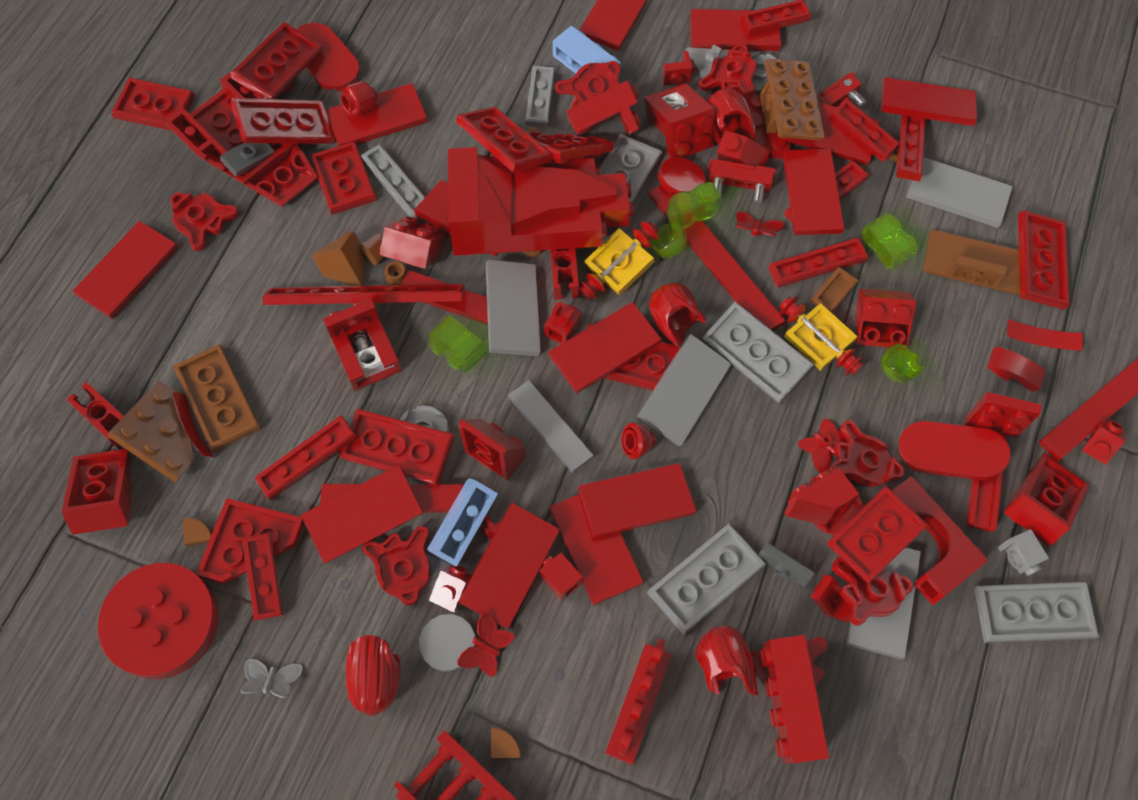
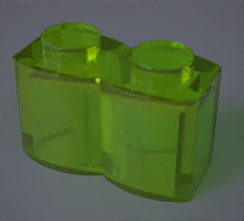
(694, 205)
(889, 241)
(456, 344)

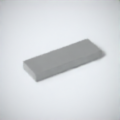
(540, 96)

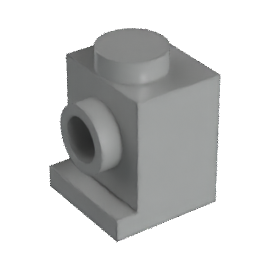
(1024, 553)

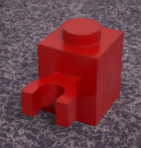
(562, 322)

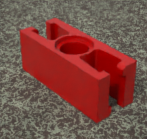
(564, 274)
(95, 410)

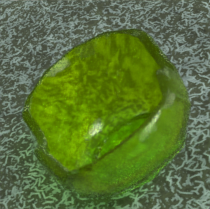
(671, 240)
(900, 364)

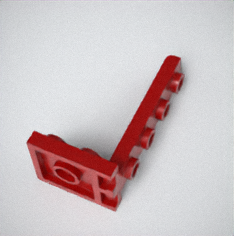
(1008, 418)

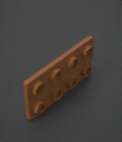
(791, 101)
(972, 262)

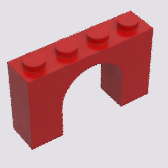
(957, 554)

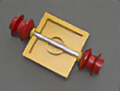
(619, 261)
(820, 336)

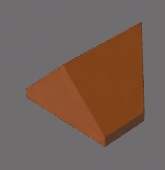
(342, 260)

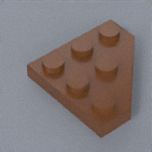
(156, 433)

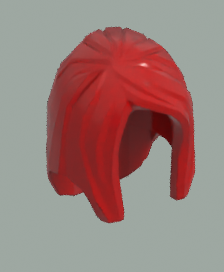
(731, 114)
(675, 311)
(725, 655)
(372, 675)

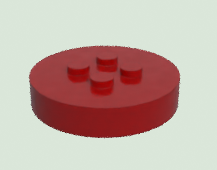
(158, 621)

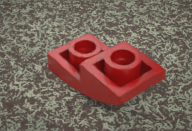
(1013, 365)

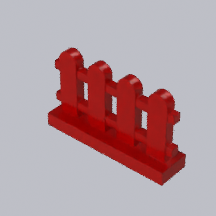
(638, 703)

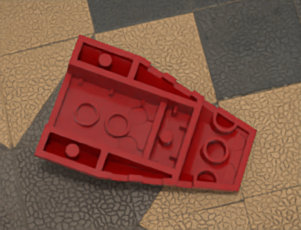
(214, 131)

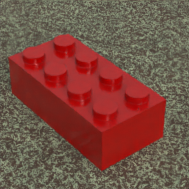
(793, 700)

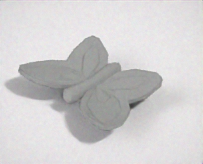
(274, 682)

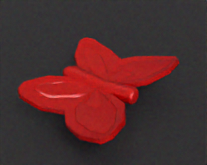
(747, 222)
(822, 444)
(487, 648)

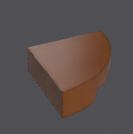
(371, 249)
(195, 532)
(503, 745)

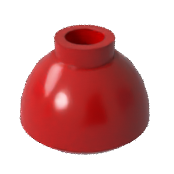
(637, 440)

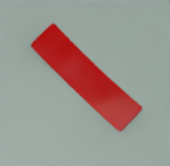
(1044, 337)
(187, 422)

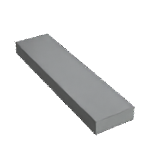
(393, 179)
(551, 426)

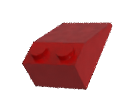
(491, 446)
(98, 492)
(1047, 500)

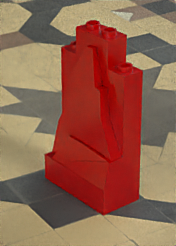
(533, 207)

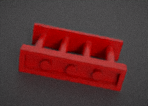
(469, 771)

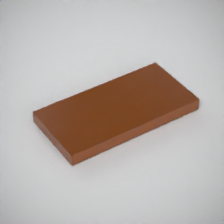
(216, 398)

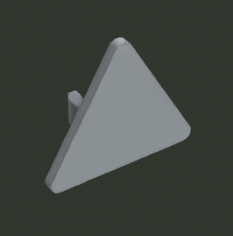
(705, 57)

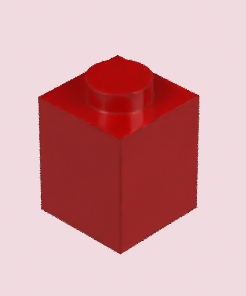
(560, 576)

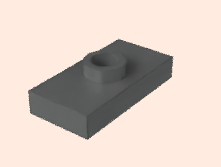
(246, 157)
(785, 565)

